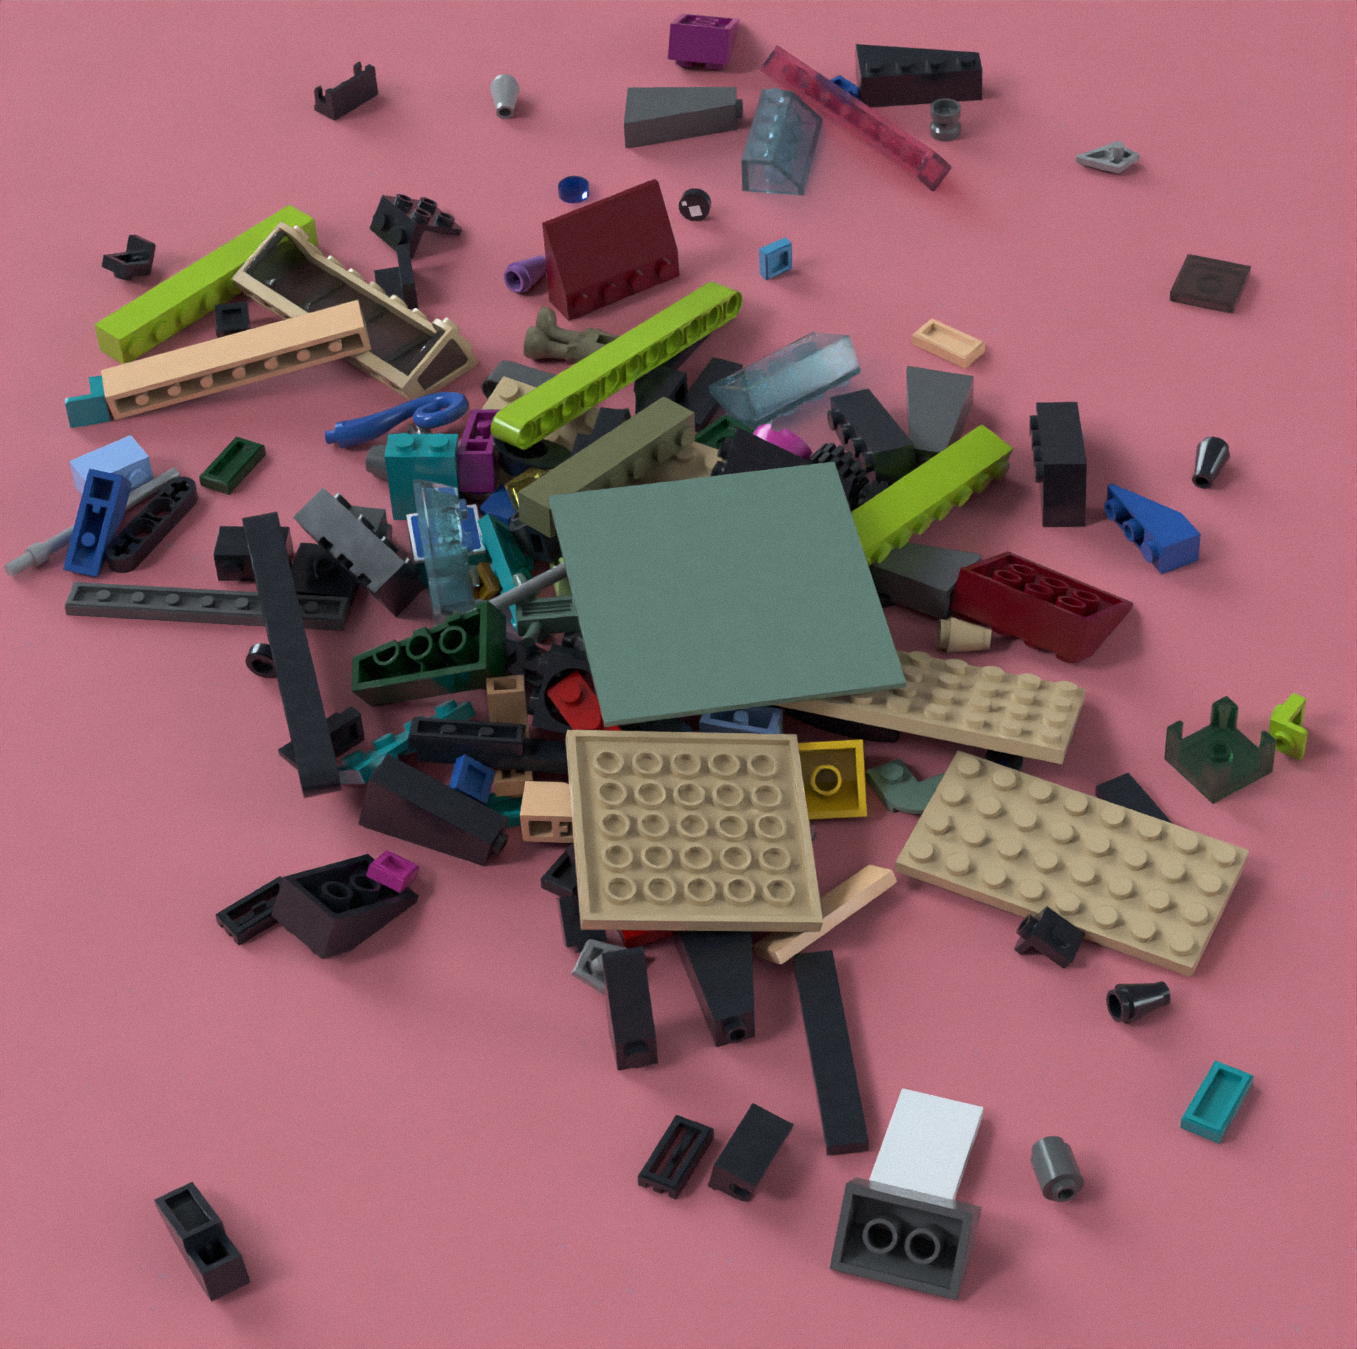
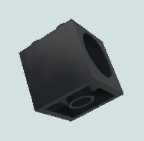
(553, 663)

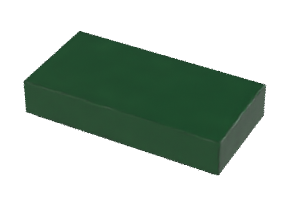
(232, 465)

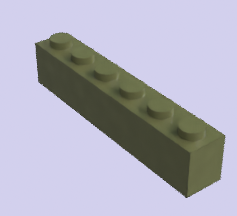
(611, 460)

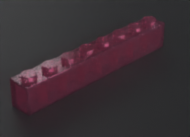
(856, 119)

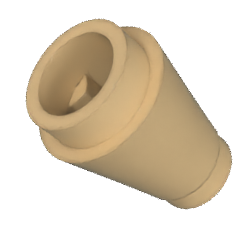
(961, 636)

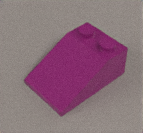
(702, 40)

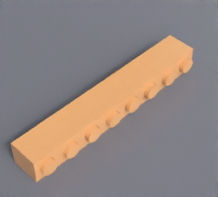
(235, 360)

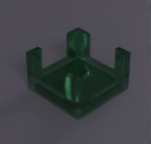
(1219, 755)

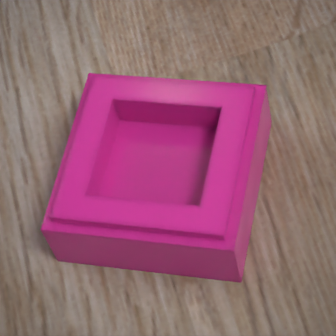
(393, 871)

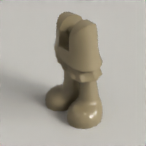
(554, 342)

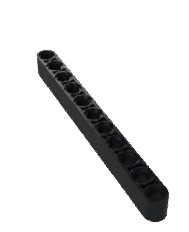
(291, 656)

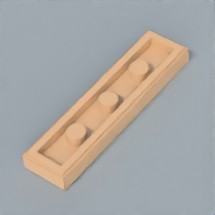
(835, 908)

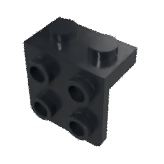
(405, 219)

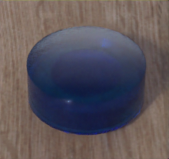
(573, 189)

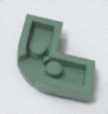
(900, 789)

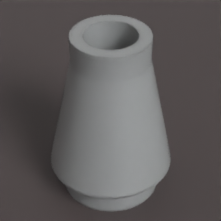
(504, 94)

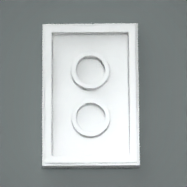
(927, 1144)

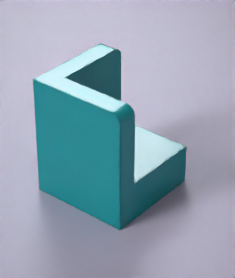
(88, 408)

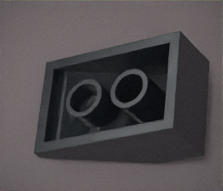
(337, 905)

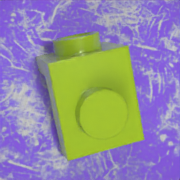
(1287, 727)

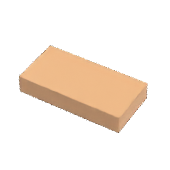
(948, 343)

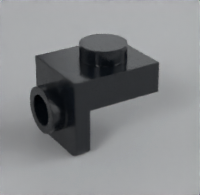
(133, 262)
(232, 318)
(1050, 936)

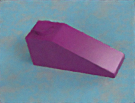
(477, 454)

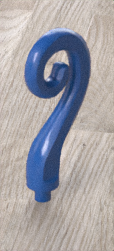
(424, 410)

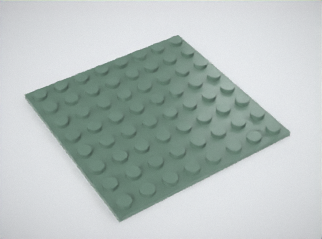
(723, 594)

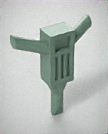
(543, 615)

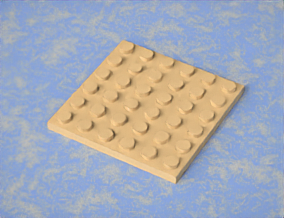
(691, 832)

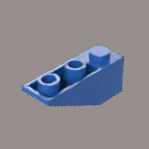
(1157, 530)

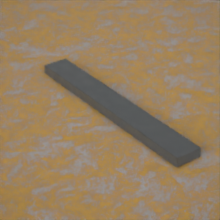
(196, 605)

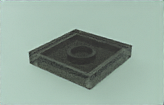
(1210, 283)

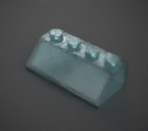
(780, 144)
(787, 379)
(445, 549)

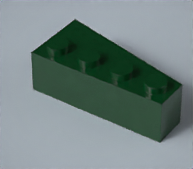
(434, 660)

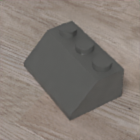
(905, 1237)

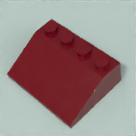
(609, 250)
(1038, 605)

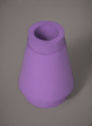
(525, 273)

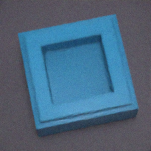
(775, 258)

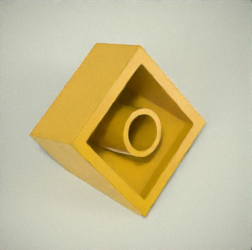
(834, 779)

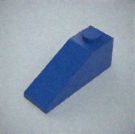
(96, 521)

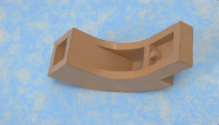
(508, 705)

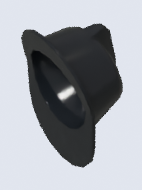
(540, 456)

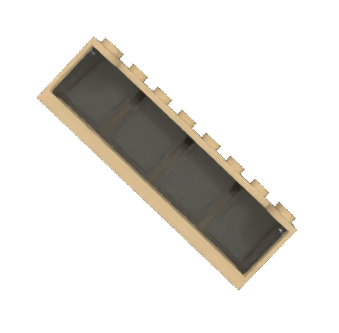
(407, 349)

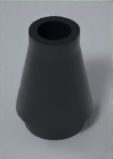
(1209, 461)
(1136, 1000)

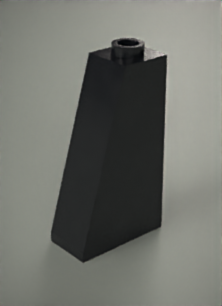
(431, 814)
(722, 980)

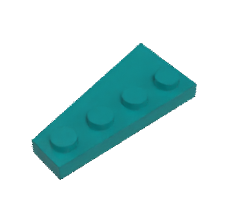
(506, 556)
(360, 766)

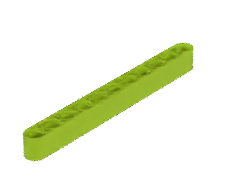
(615, 365)

